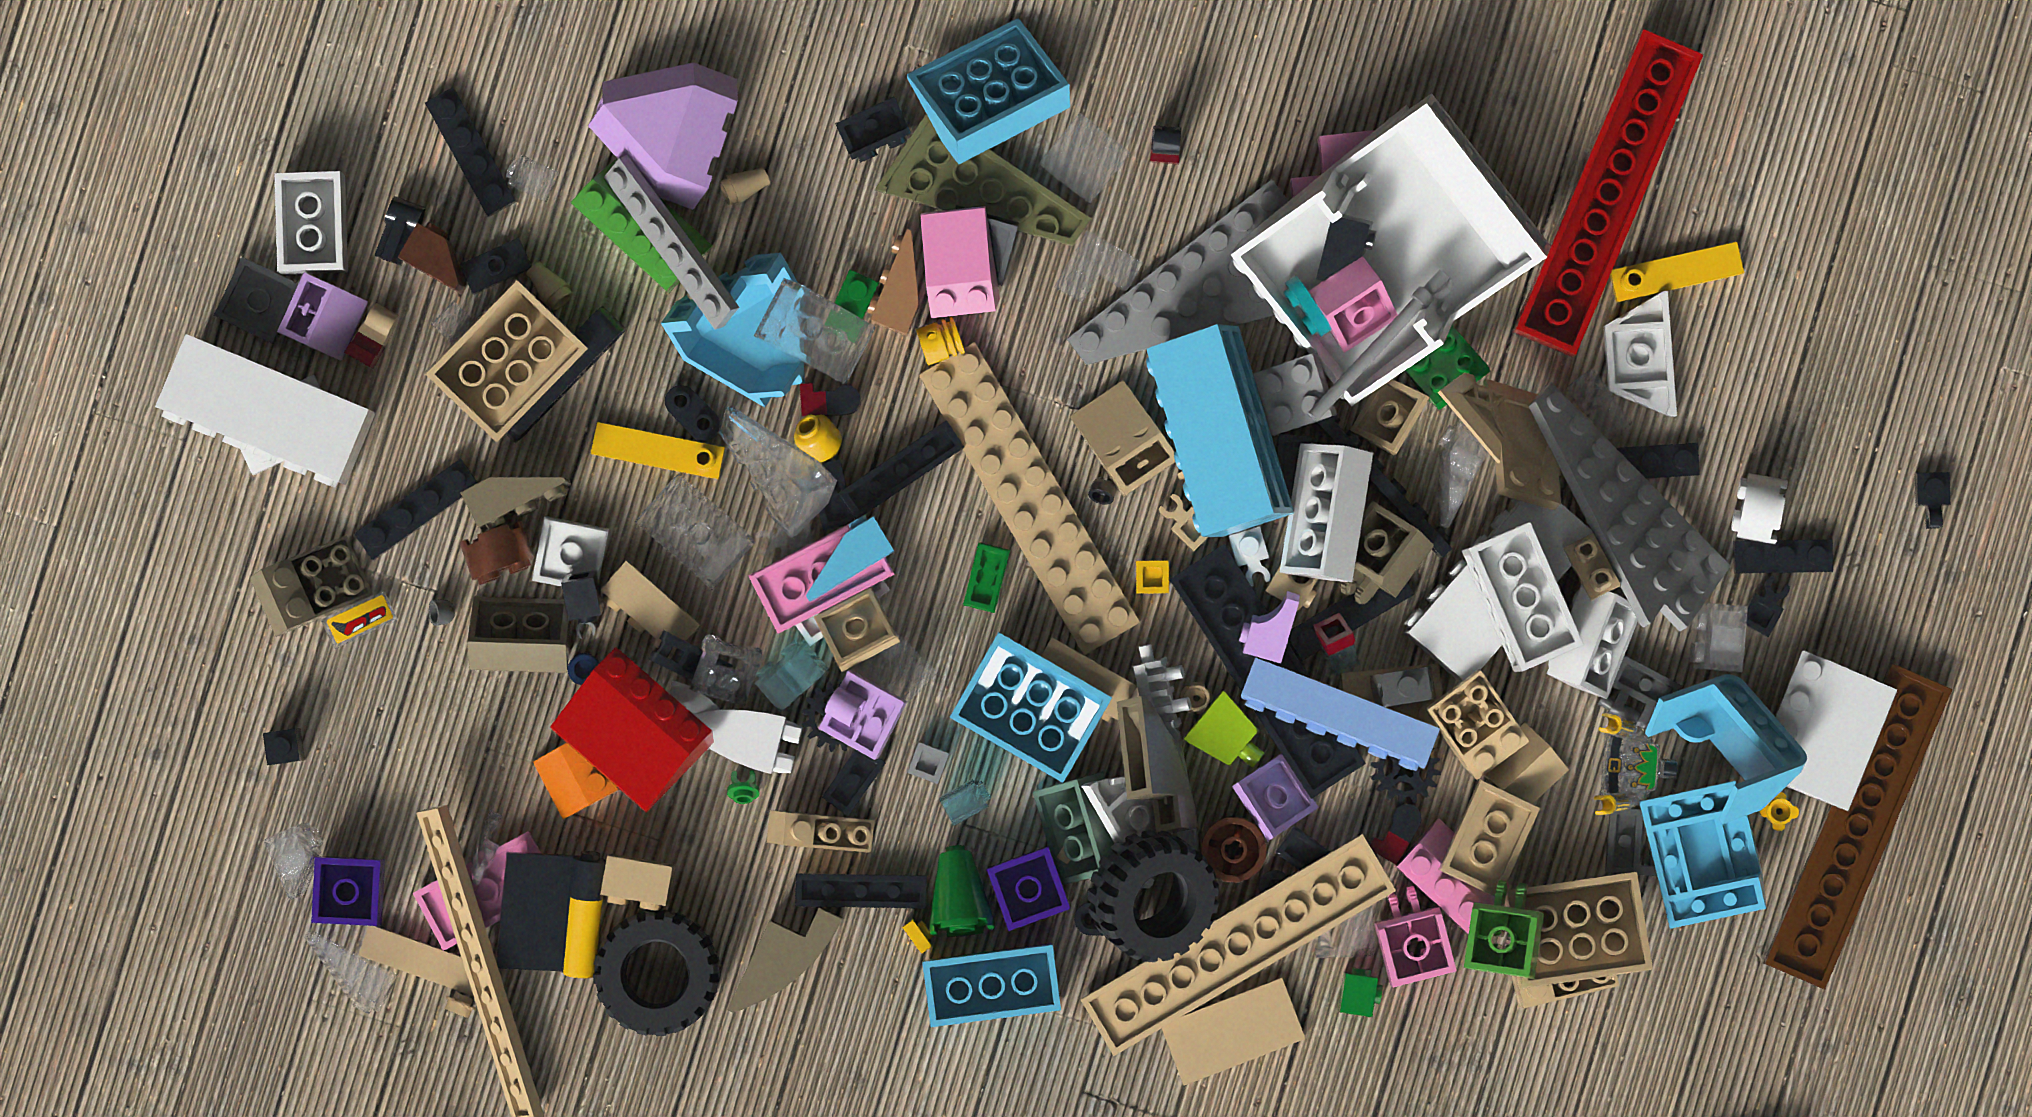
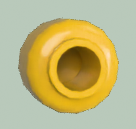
(818, 437)

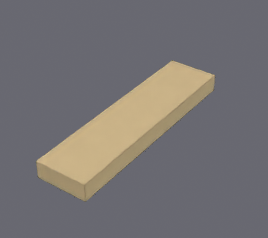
(415, 958)

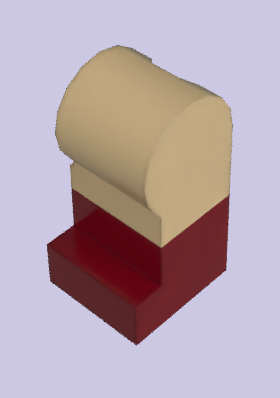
(373, 335)

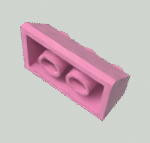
(1421, 867)

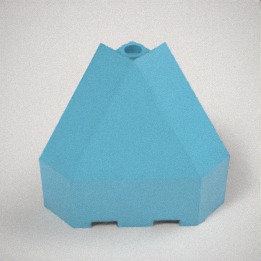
(733, 351)

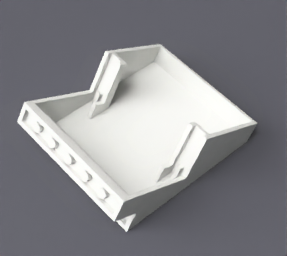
(1431, 212)

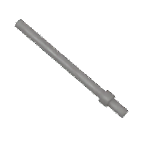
(1420, 299)

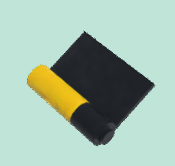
(551, 912)

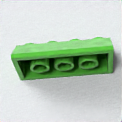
(611, 217)

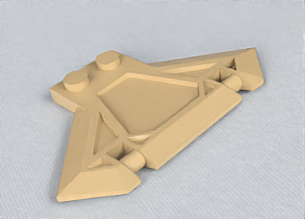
(1510, 435)

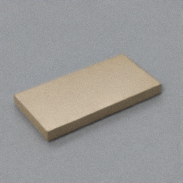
(1233, 1031)

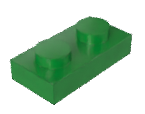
(856, 293)

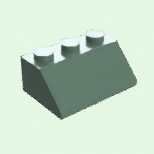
(1073, 823)

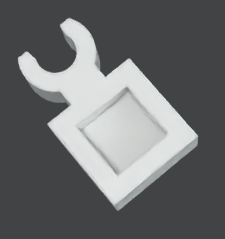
(1248, 550)

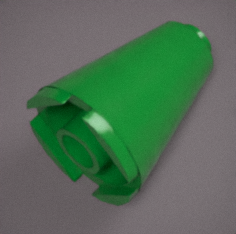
(959, 896)

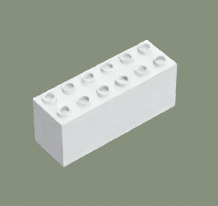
(264, 411)
(1456, 622)

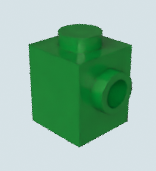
(1359, 992)

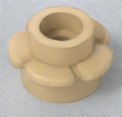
(1205, 697)
(460, 1005)

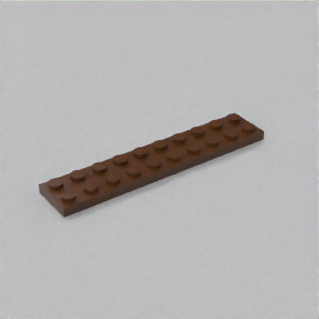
(1855, 839)

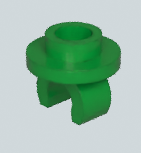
(743, 791)

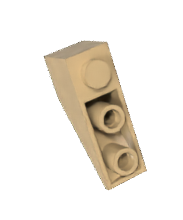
(820, 831)
(1549, 993)

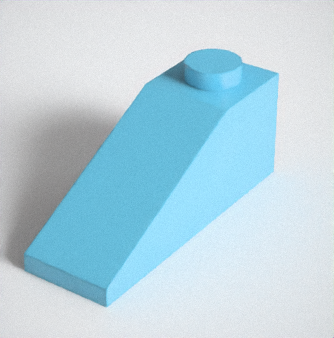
(855, 552)

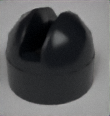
(1102, 491)

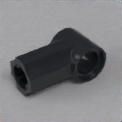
(399, 222)

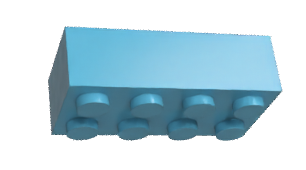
(991, 985)

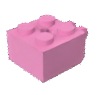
(1396, 934)

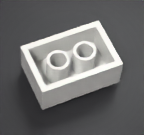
(311, 222)
(1605, 631)

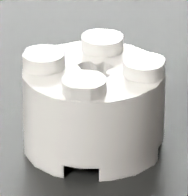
(1760, 508)

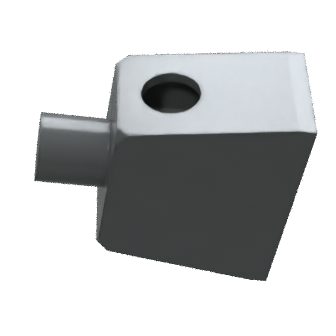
(1403, 686)

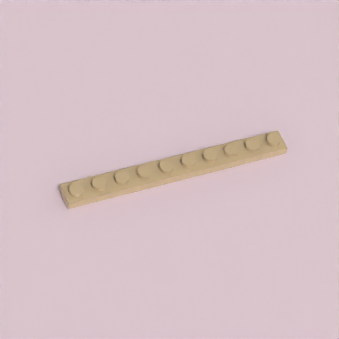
(479, 962)

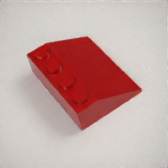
(632, 729)

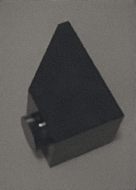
(1345, 243)

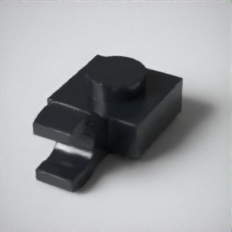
(1932, 492)

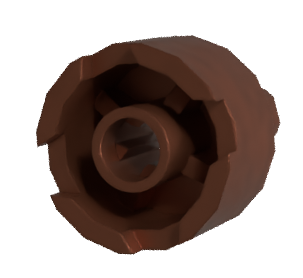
(496, 552)
(1242, 865)

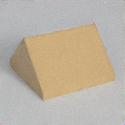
(1389, 415)
(1528, 770)

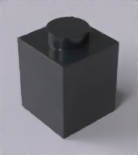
(582, 596)
(283, 746)

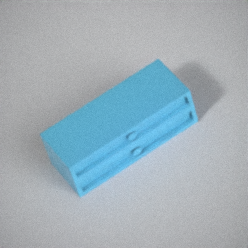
(1219, 431)

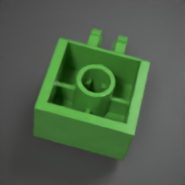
(1493, 921)

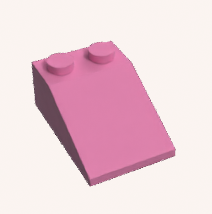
(959, 262)

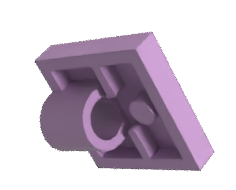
(862, 714)

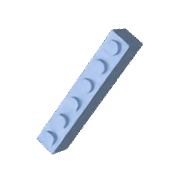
(1339, 713)

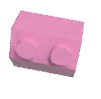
(1354, 303)

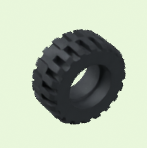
(1182, 917)
(612, 981)

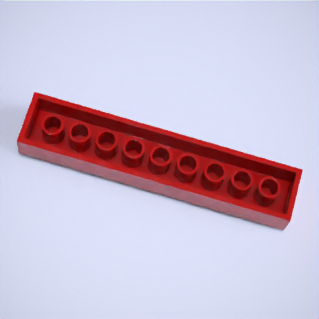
(1607, 193)

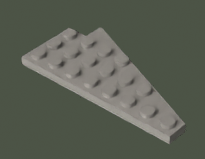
(1187, 291)
(1644, 538)

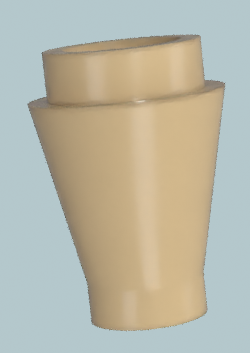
(742, 185)
(550, 287)

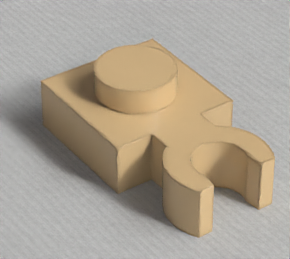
(1184, 527)

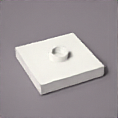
(568, 549)

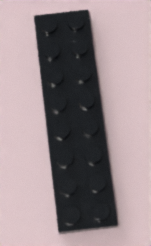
(1220, 604)

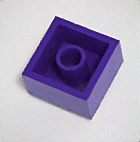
(1028, 888)
(348, 891)

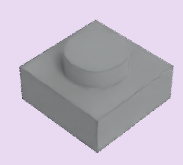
(928, 763)

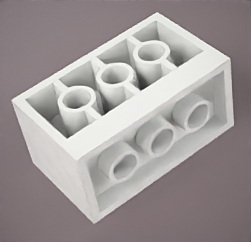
(1522, 597)

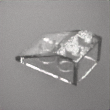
(814, 330)
(1458, 465)
(695, 531)

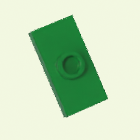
(986, 577)

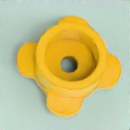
(1788, 812)

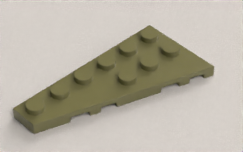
(932, 177)

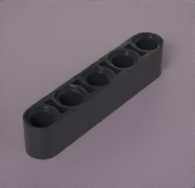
(598, 335)

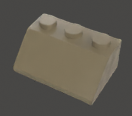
(519, 635)

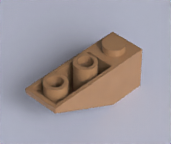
(899, 297)

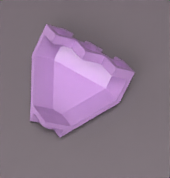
(668, 126)

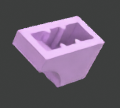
(1269, 633)

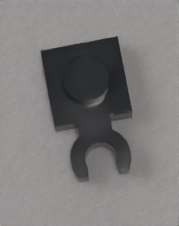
(1763, 611)

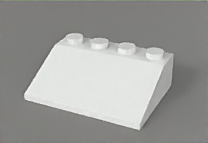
(1837, 724)

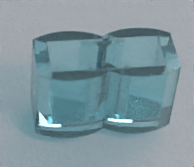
(791, 675)
(965, 801)

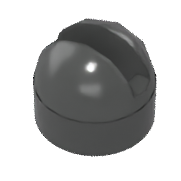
(440, 612)

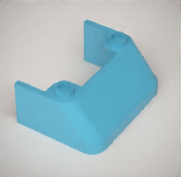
(1742, 731)

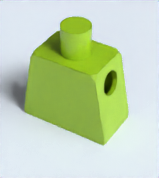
(1225, 733)

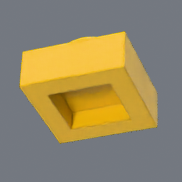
(1152, 577)
(919, 935)

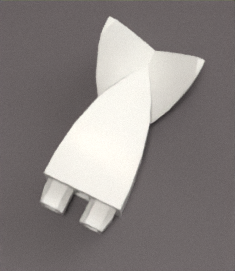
(743, 735)

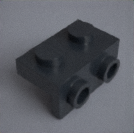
(873, 129)

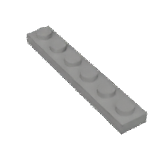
(671, 242)

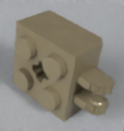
(1386, 554)

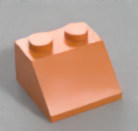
(572, 780)

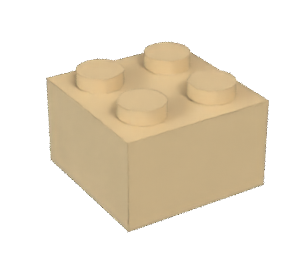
(638, 880)

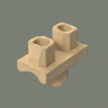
(1592, 566)

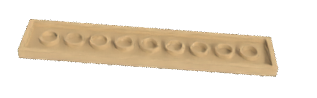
(1029, 499)
(1240, 944)

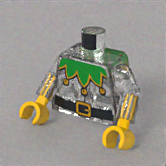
(1629, 766)

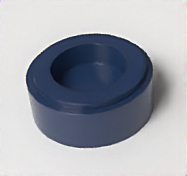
(581, 667)

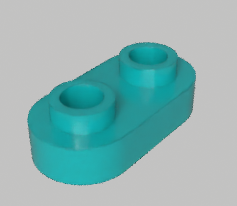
(1299, 296)

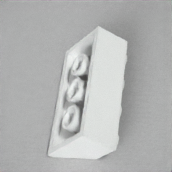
(1327, 512)

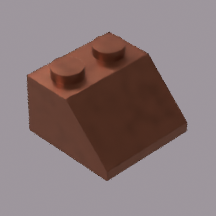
(433, 255)

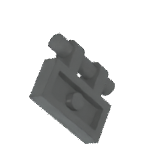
(1642, 684)

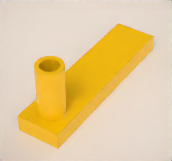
(1676, 272)
(658, 450)

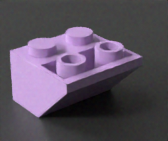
(322, 316)

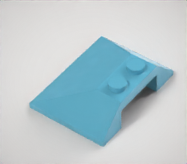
(1700, 863)

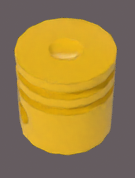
(940, 341)

